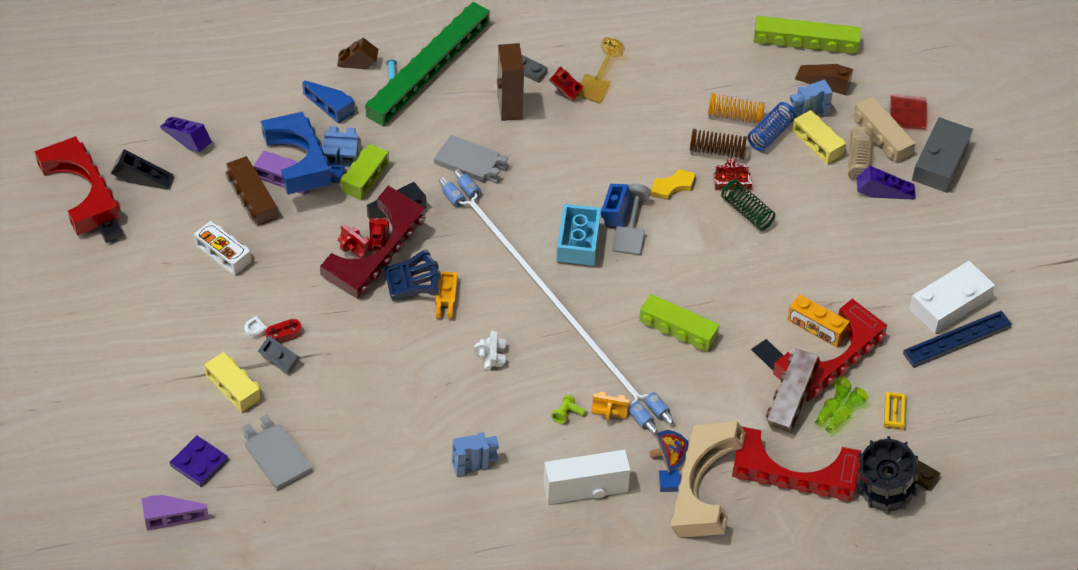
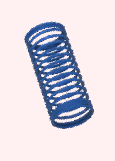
(780, 117)

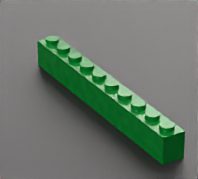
(427, 63)

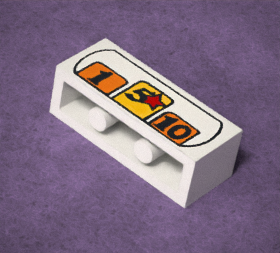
(222, 248)

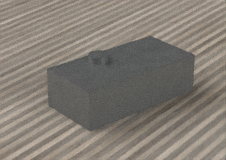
(942, 154)

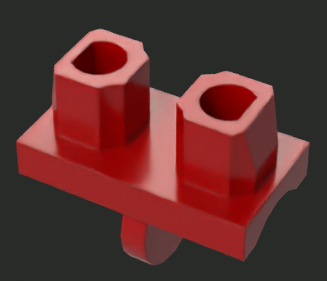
(566, 83)
(379, 233)
(351, 240)

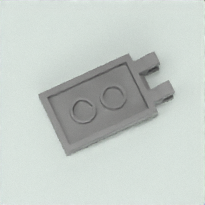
(471, 159)
(275, 453)

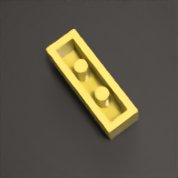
(819, 137)
(233, 381)

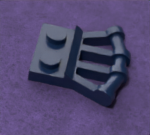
(400, 276)

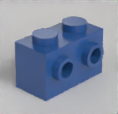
(616, 205)

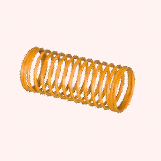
(759, 114)

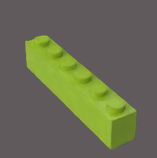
(807, 34)

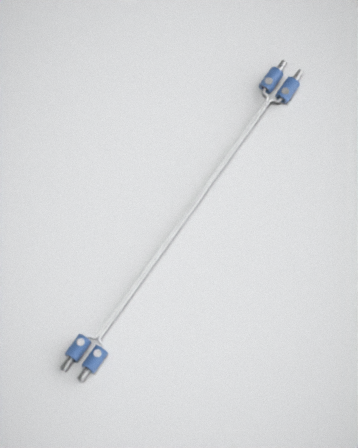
(637, 410)

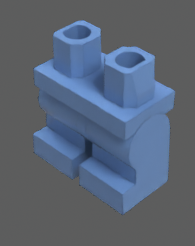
(812, 97)
(341, 144)
(473, 453)

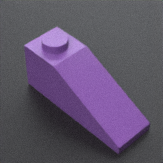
(169, 511)

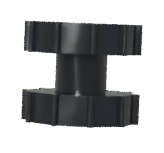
(893, 458)

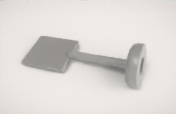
(629, 238)

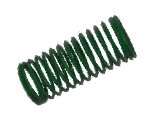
(760, 217)

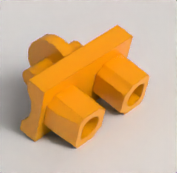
(609, 405)

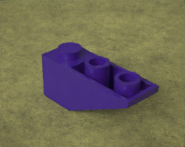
(188, 133)
(881, 184)

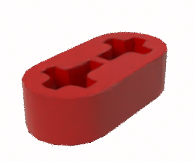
(284, 330)

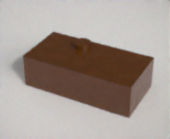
(510, 81)

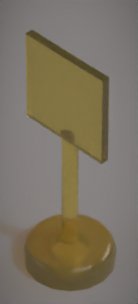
(595, 87)

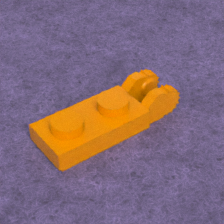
(447, 293)

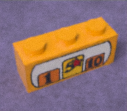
(818, 320)

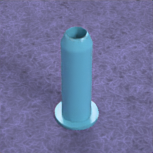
(391, 68)

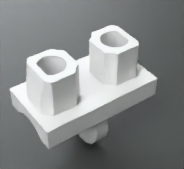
(488, 350)

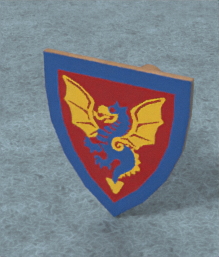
(672, 448)

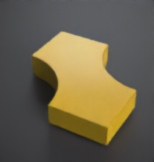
(680, 181)

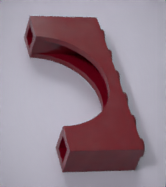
(357, 274)

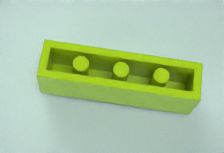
(679, 322)

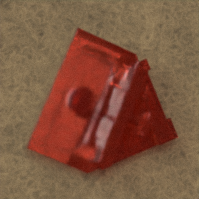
(730, 171)

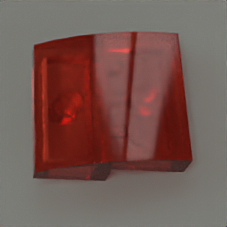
(909, 111)

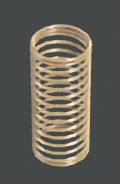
(863, 141)

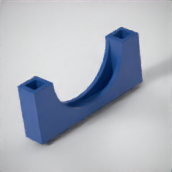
(313, 168)

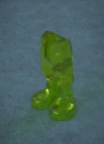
(840, 413)

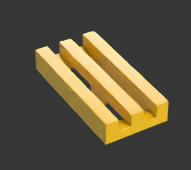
(893, 423)

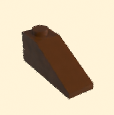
(836, 76)

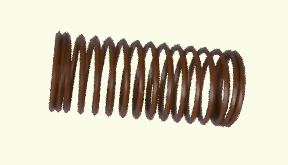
(693, 145)

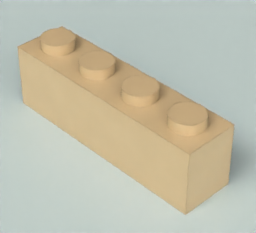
(886, 130)

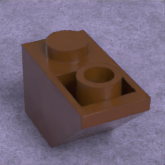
(358, 55)

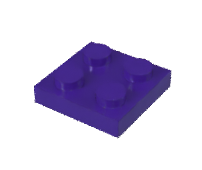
(198, 461)

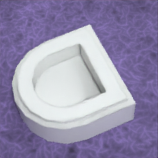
(254, 328)

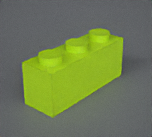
(365, 171)

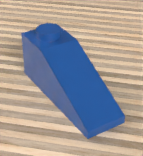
(330, 100)

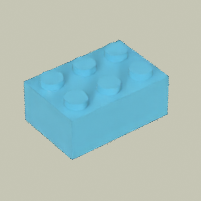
(578, 234)

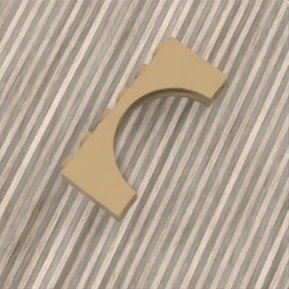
(706, 445)

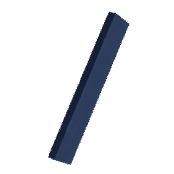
(957, 339)

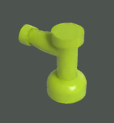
(560, 415)

